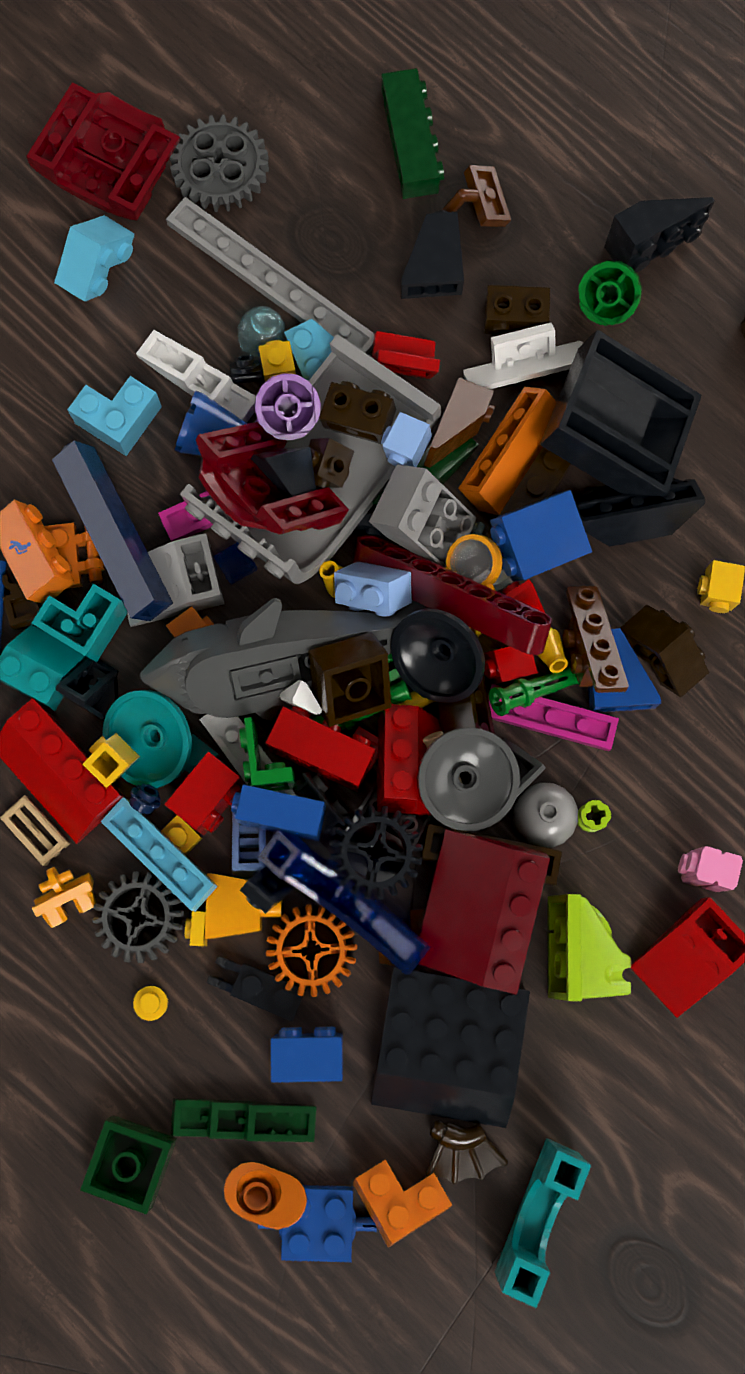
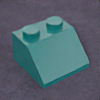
(36, 664)

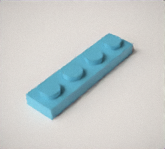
(159, 854)

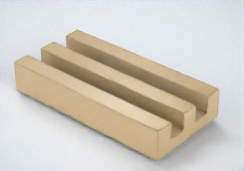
(53, 851)

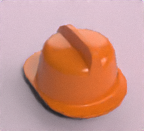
(265, 1195)

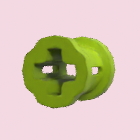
(597, 807)

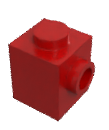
(508, 664)

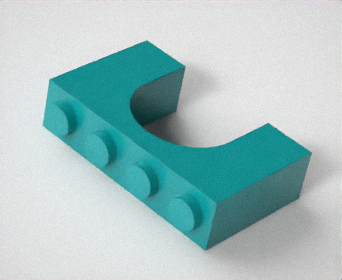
(522, 1262)

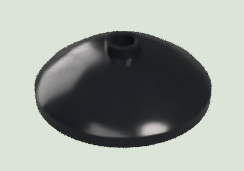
(428, 664)

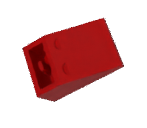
(692, 956)

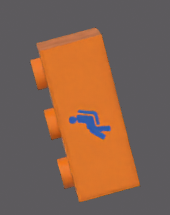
(32, 553)

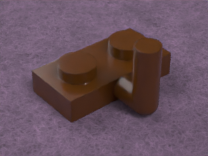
(485, 194)

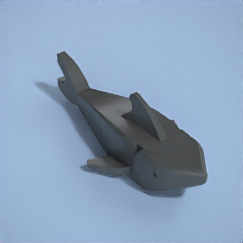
(256, 657)

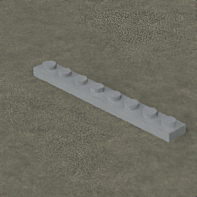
(265, 274)

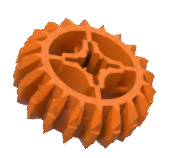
(336, 948)

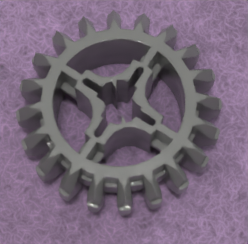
(134, 932)

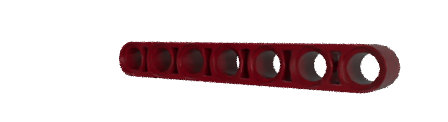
(470, 601)

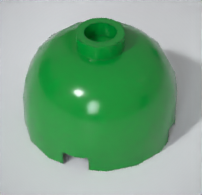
(610, 292)

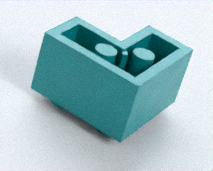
(88, 627)

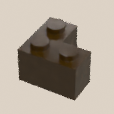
(667, 648)

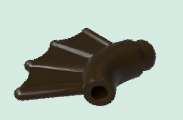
(463, 1152)

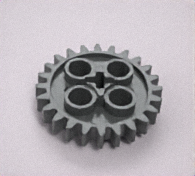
(219, 163)

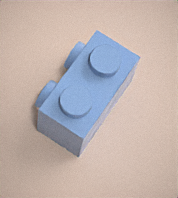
(373, 588)

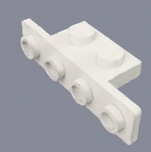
(523, 357)

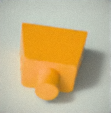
(229, 910)

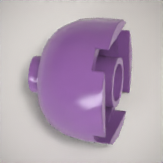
(287, 406)

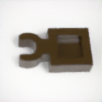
(18, 609)

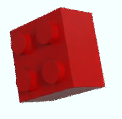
(205, 794)

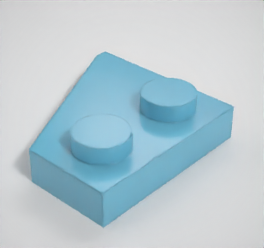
(309, 346)

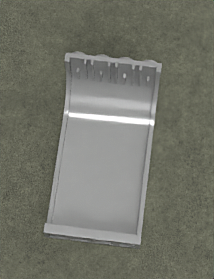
(302, 553)

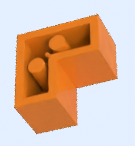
(399, 1211)

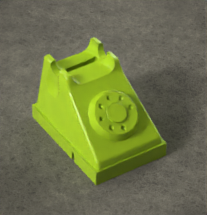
(582, 952)

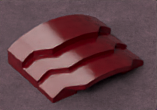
(103, 151)
(247, 492)

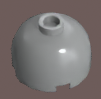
(545, 815)

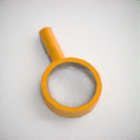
(476, 559)

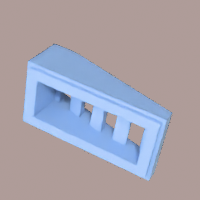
(246, 870)

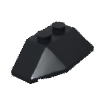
(632, 517)

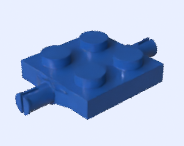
(325, 1227)

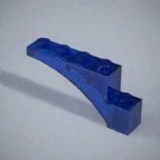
(314, 876)

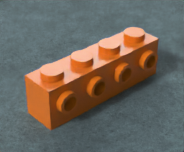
(509, 451)

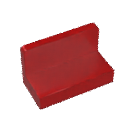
(406, 354)

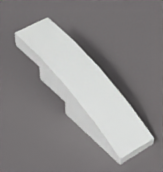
(192, 374)

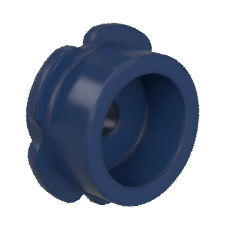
(144, 798)

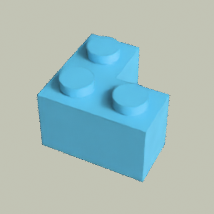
(90, 253)
(119, 420)

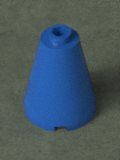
(203, 417)

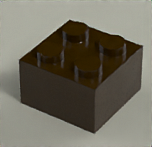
(350, 678)

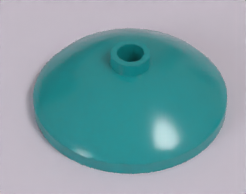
(136, 720)

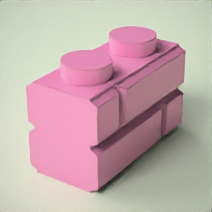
(710, 869)

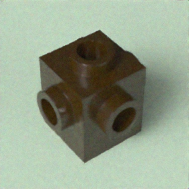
(330, 462)

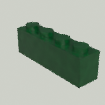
(411, 134)

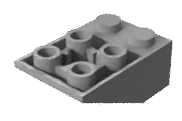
(421, 514)
(188, 575)

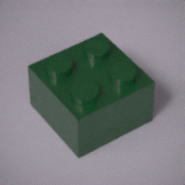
(128, 1164)

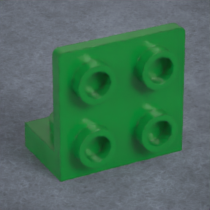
(275, 776)

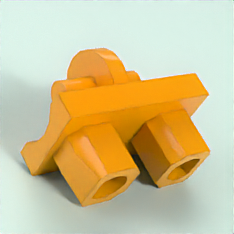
(50, 904)

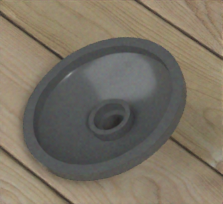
(491, 782)

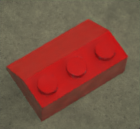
(321, 748)
(399, 757)

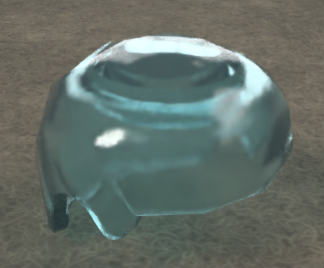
(259, 327)

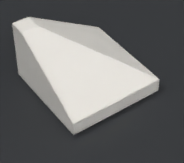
(301, 696)

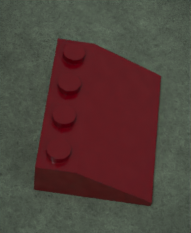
(482, 909)

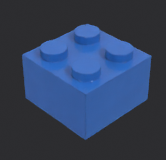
(307, 1055)

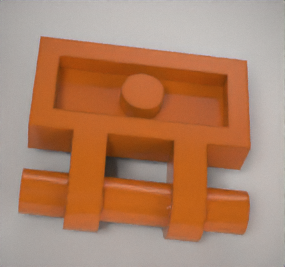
(67, 545)

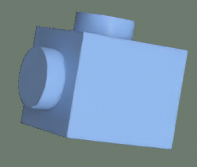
(406, 440)

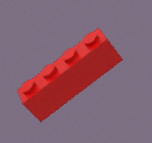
(53, 771)

